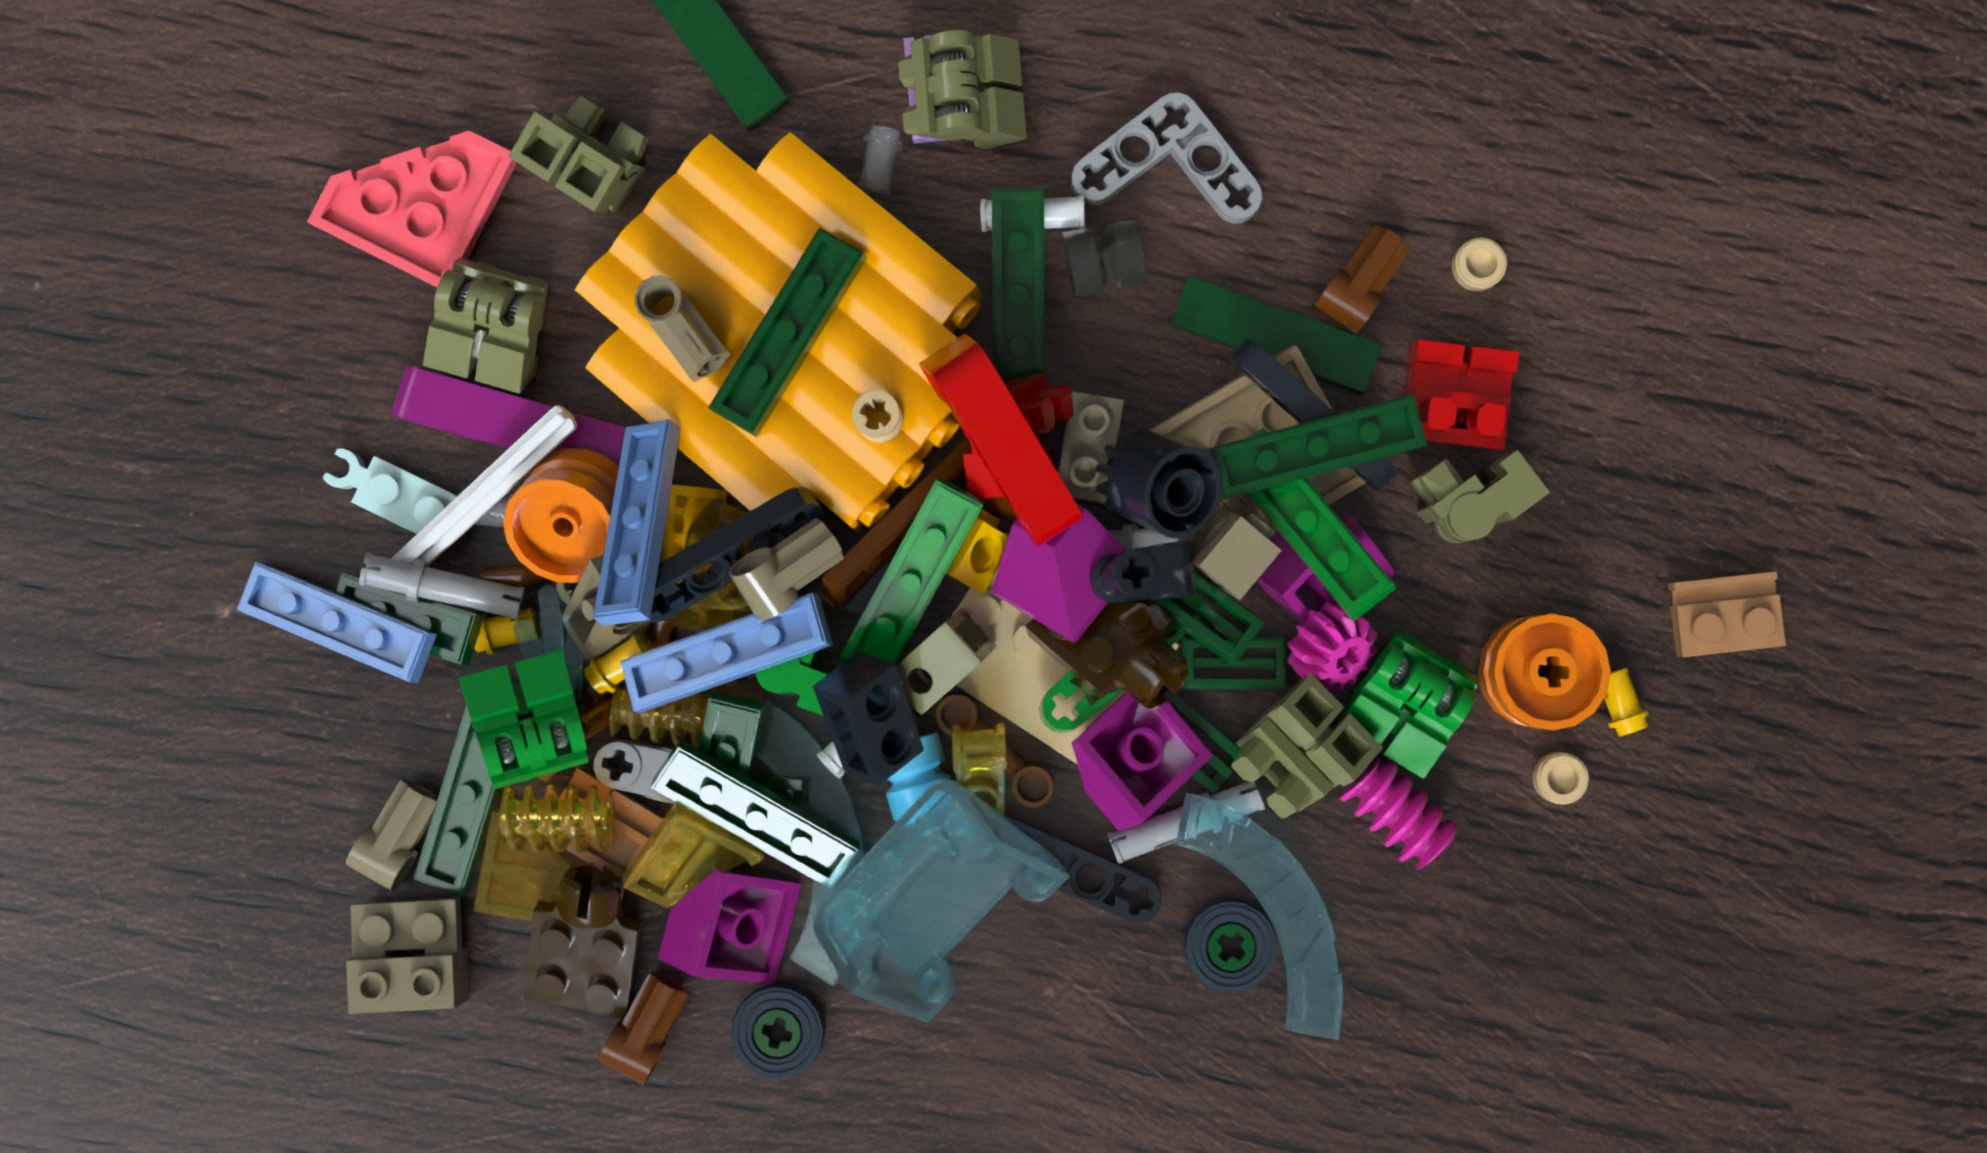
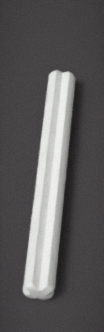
(489, 487)

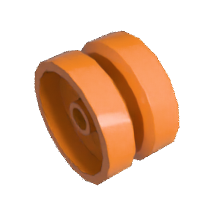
(562, 513)
(1574, 678)

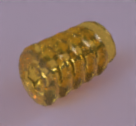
(678, 717)
(557, 820)

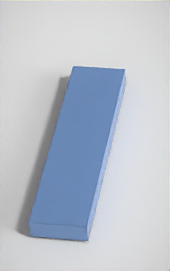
(637, 523)
(337, 622)
(725, 654)

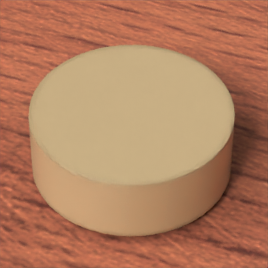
(1479, 264)
(1560, 778)

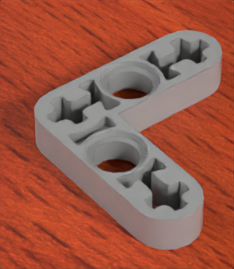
(1180, 145)

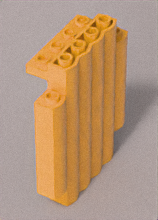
(731, 247)

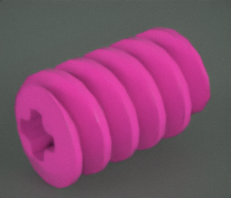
(1400, 812)

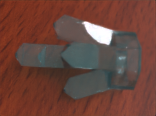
(550, 635)

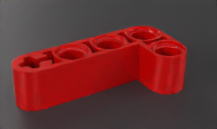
(1002, 438)

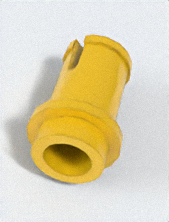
(499, 631)
(606, 671)
(1624, 704)

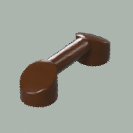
(1032, 781)

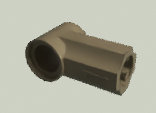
(681, 328)
(775, 574)
(387, 847)

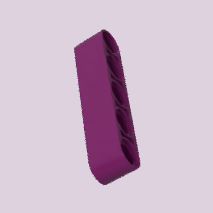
(491, 414)

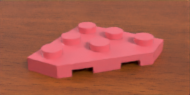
(419, 204)

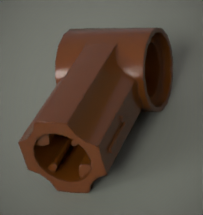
(1357, 288)
(639, 1038)

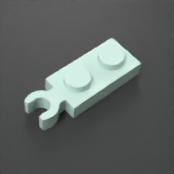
(391, 491)

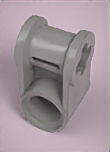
(646, 763)

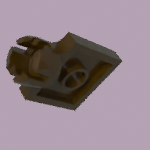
(1121, 651)
(584, 946)

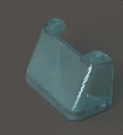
(923, 895)

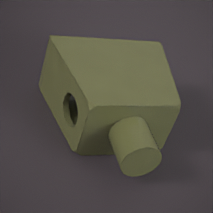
(947, 656)

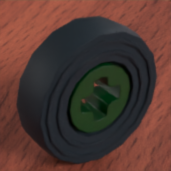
(1232, 972)
(802, 1019)

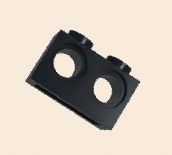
(869, 717)

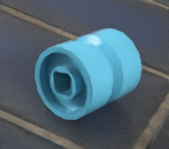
(916, 776)

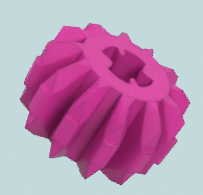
(1332, 647)

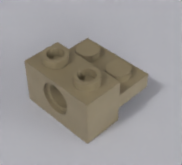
(407, 982)

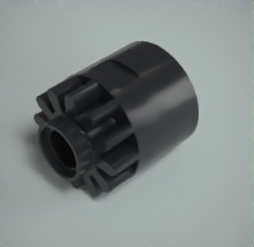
(1161, 483)

